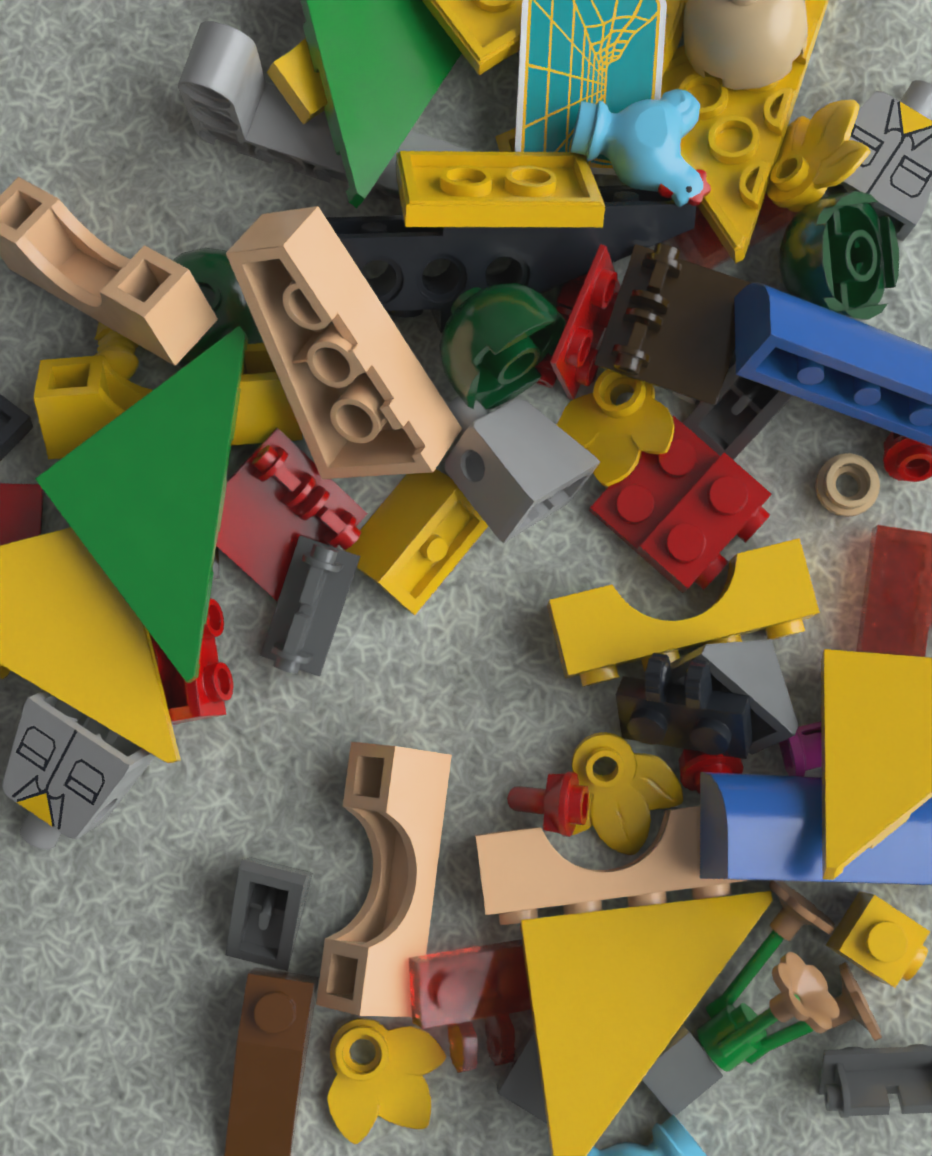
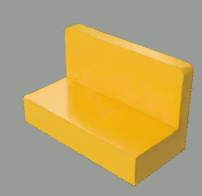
(417, 537)

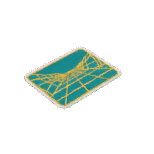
(587, 55)

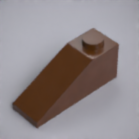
(270, 1062)

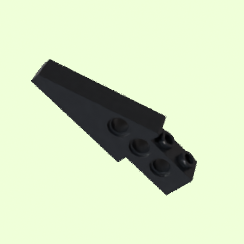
(539, 254)

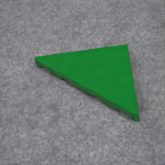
(377, 75)
(153, 496)

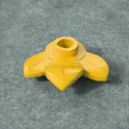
(816, 156)
(620, 431)
(623, 798)
(388, 1084)

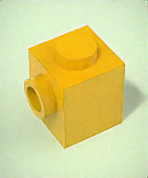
(880, 940)

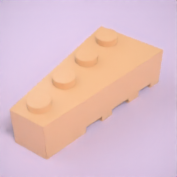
(338, 352)

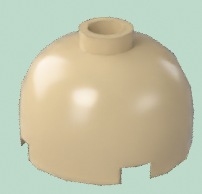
(744, 39)

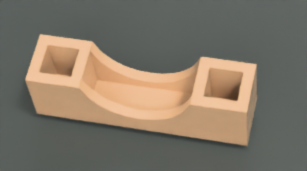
(138, 297)
(402, 807)
(527, 873)

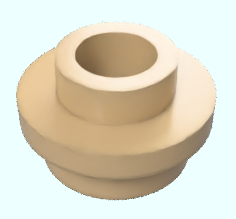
(861, 471)

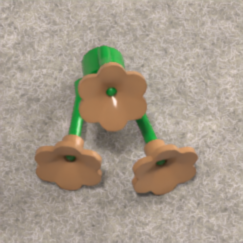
(741, 1034)

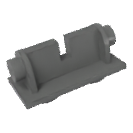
(309, 607)
(860, 1078)

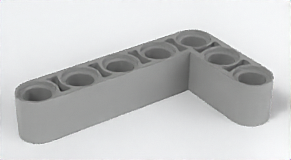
(234, 104)

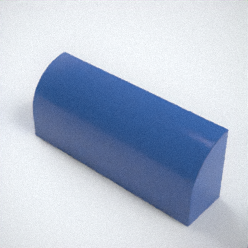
(833, 361)
(774, 833)

